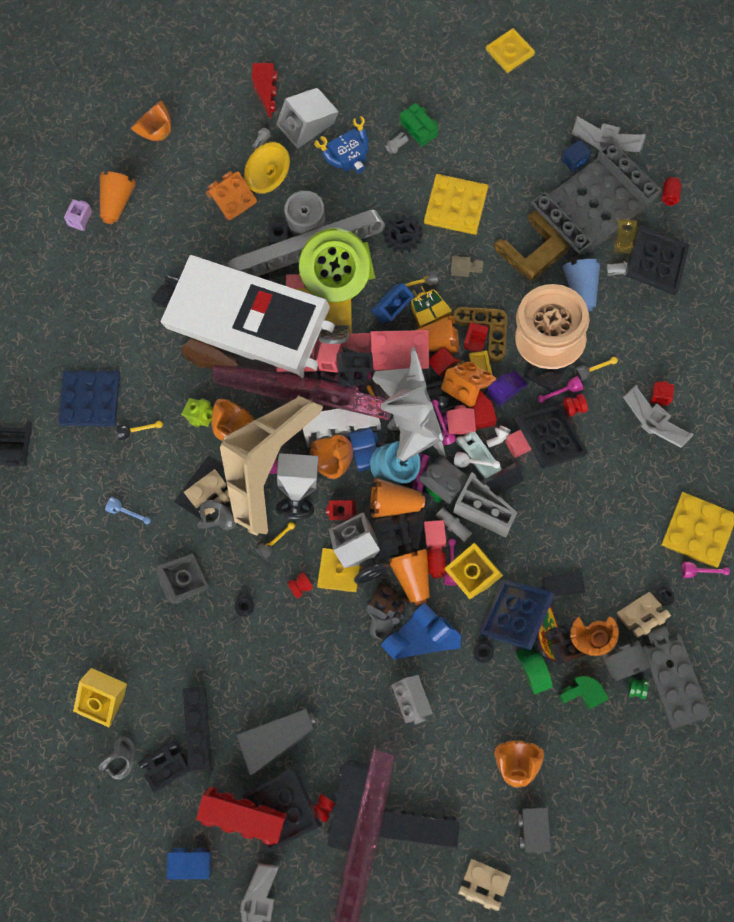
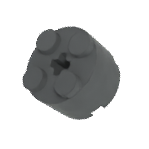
(626, 661)

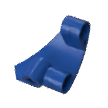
(422, 635)

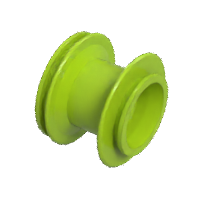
(327, 287)

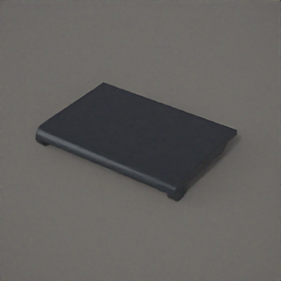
(206, 467)

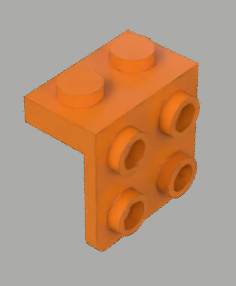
(231, 195)
(465, 382)

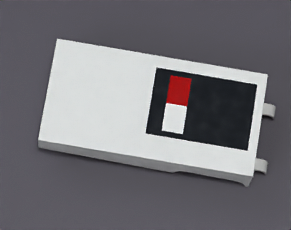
(247, 315)

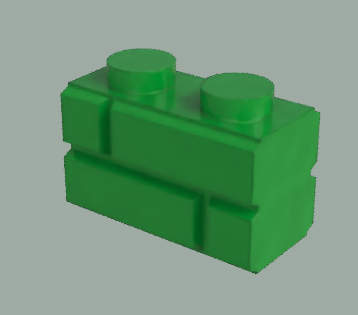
(418, 124)

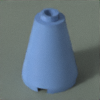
(584, 279)

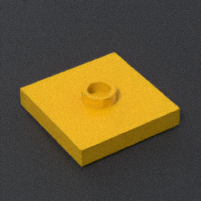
(510, 50)
(334, 575)

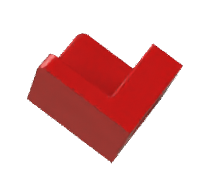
(475, 337)
(442, 360)

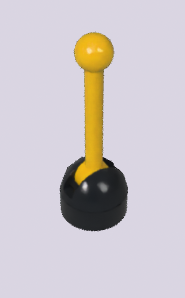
(124, 431)

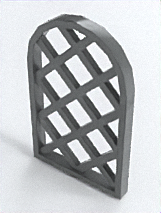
(338, 339)

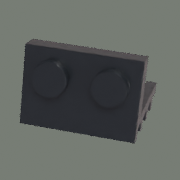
(15, 457)

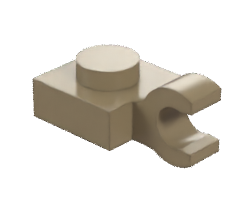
(463, 266)

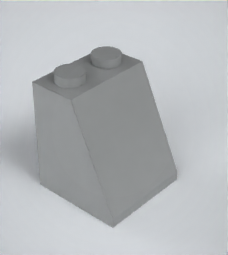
(306, 116)

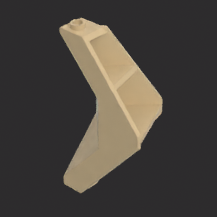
(251, 454)

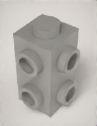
(412, 699)

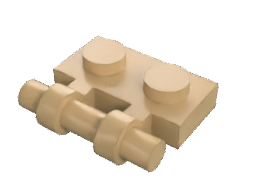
(205, 489)
(639, 611)
(485, 877)

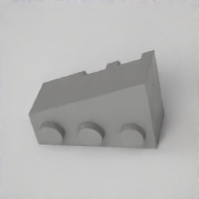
(484, 507)

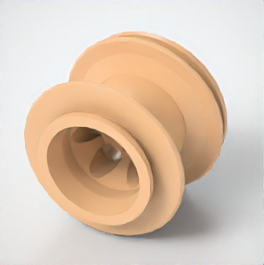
(556, 312)

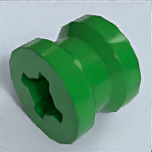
(637, 688)

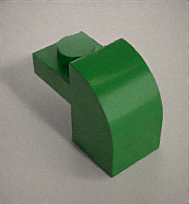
(534, 669)
(589, 690)

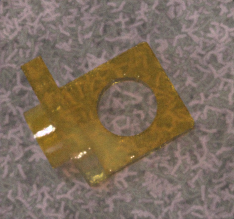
(625, 238)

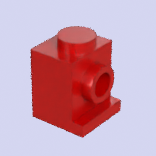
(662, 390)
(333, 509)

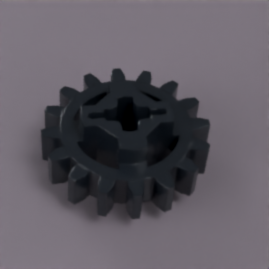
(402, 226)

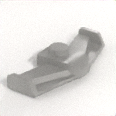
(607, 134)
(655, 419)
(255, 904)

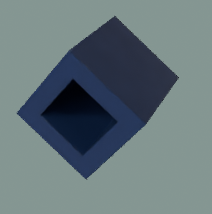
(576, 155)

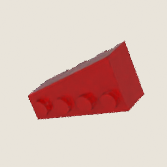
(240, 816)

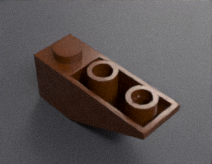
(206, 355)

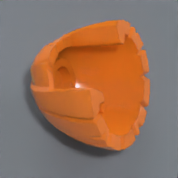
(154, 124)
(228, 418)
(333, 455)
(595, 639)
(518, 762)

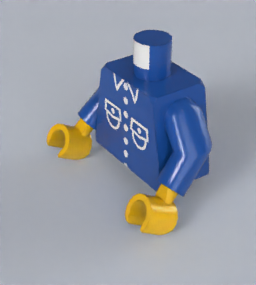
(347, 150)

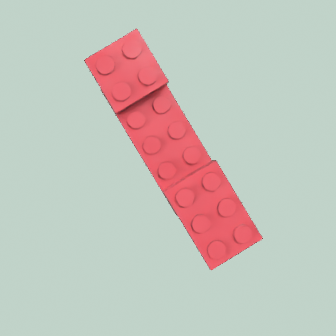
(388, 348)

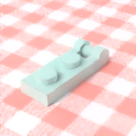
(478, 451)

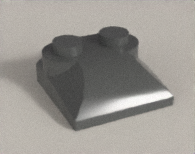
(444, 479)
(181, 579)

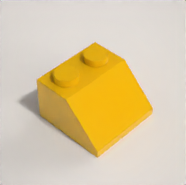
(473, 571)
(99, 697)

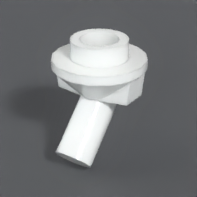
(502, 432)

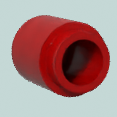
(671, 191)
(436, 563)

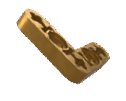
(494, 326)

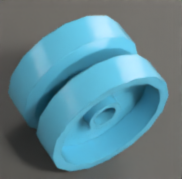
(389, 468)

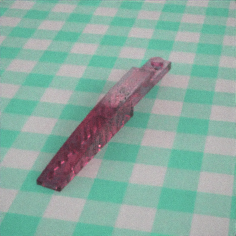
(290, 387)
(365, 838)

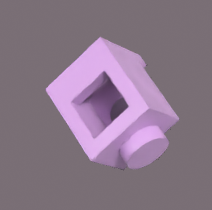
(75, 209)

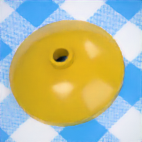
(267, 167)

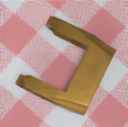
(541, 258)

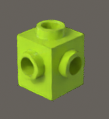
(198, 412)

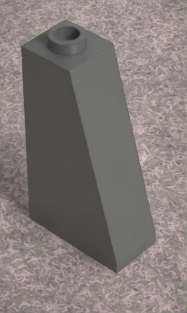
(270, 741)

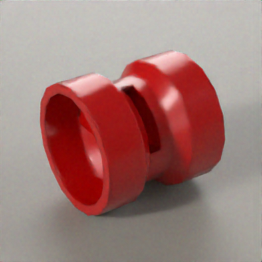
(575, 405)
(301, 584)
(327, 804)

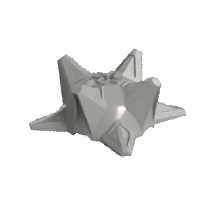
(411, 409)

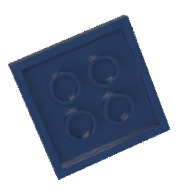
(89, 398)
(517, 614)

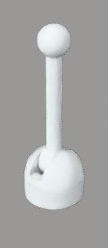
(462, 460)

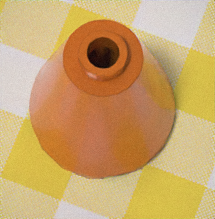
(114, 195)
(442, 335)
(394, 499)
(413, 575)

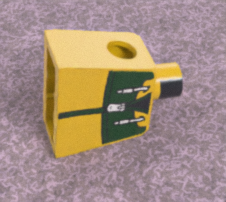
(428, 307)

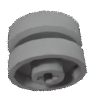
(304, 212)

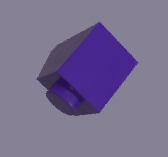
(506, 388)

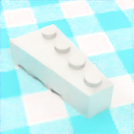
(338, 423)

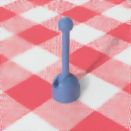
(114, 506)

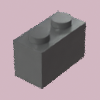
(535, 830)

